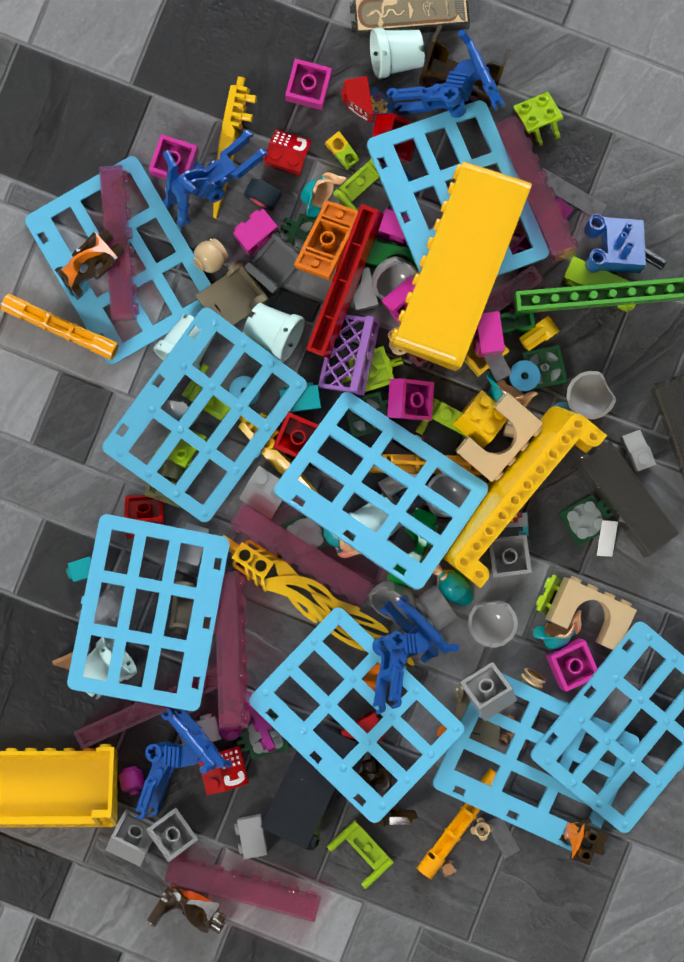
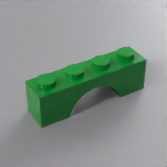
(382, 251)
(420, 544)

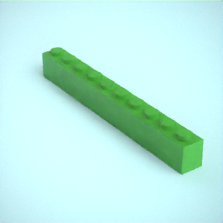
(598, 295)

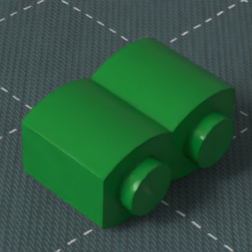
(519, 322)

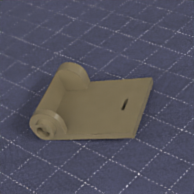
(233, 294)
(181, 613)
(487, 731)

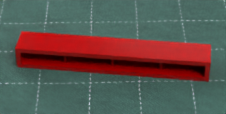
(345, 281)

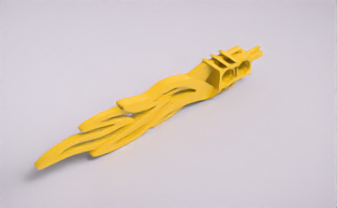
(288, 576)

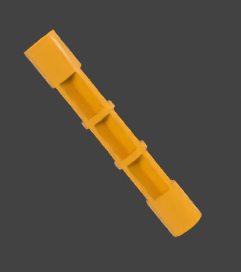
(49, 322)
(413, 463)
(436, 856)

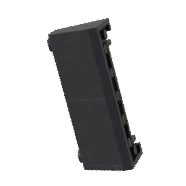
(305, 794)

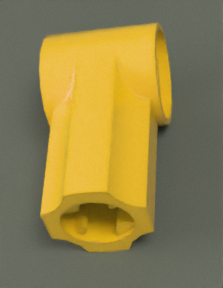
(542, 331)

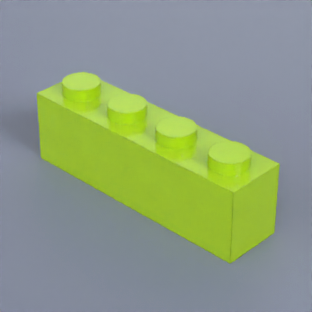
(578, 275)

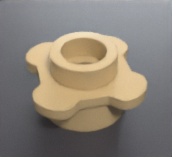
(482, 834)

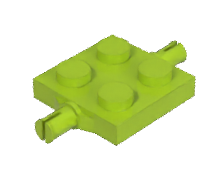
(380, 370)

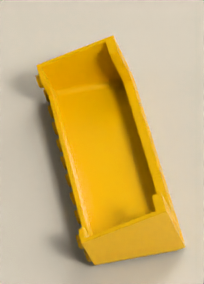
(460, 265)
(519, 481)
(58, 787)

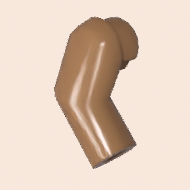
(506, 737)

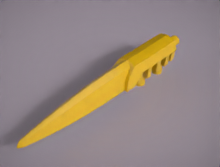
(232, 121)
(275, 457)

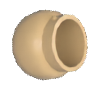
(210, 256)

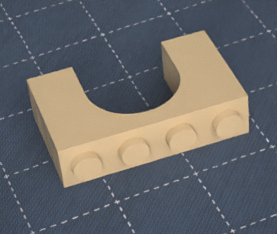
(524, 426)
(572, 594)

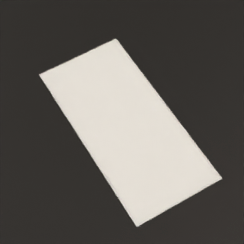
(607, 538)

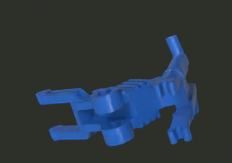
(454, 91)
(206, 181)
(402, 646)
(172, 756)

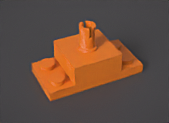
(326, 240)

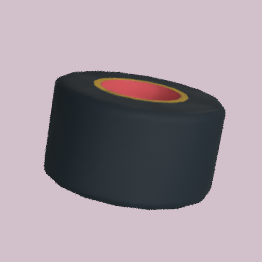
(262, 194)

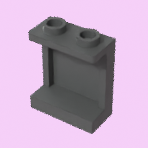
(274, 262)

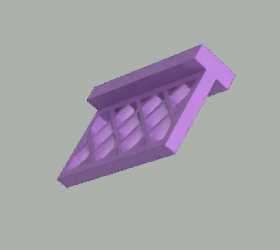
(363, 359)

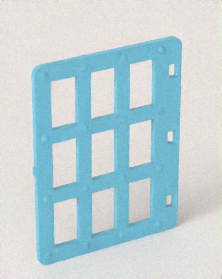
(401, 191)
(89, 306)
(151, 398)
(368, 542)
(199, 639)
(581, 709)
(332, 766)
(491, 798)

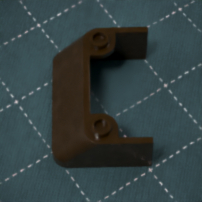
(438, 67)

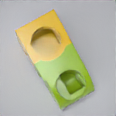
(342, 150)

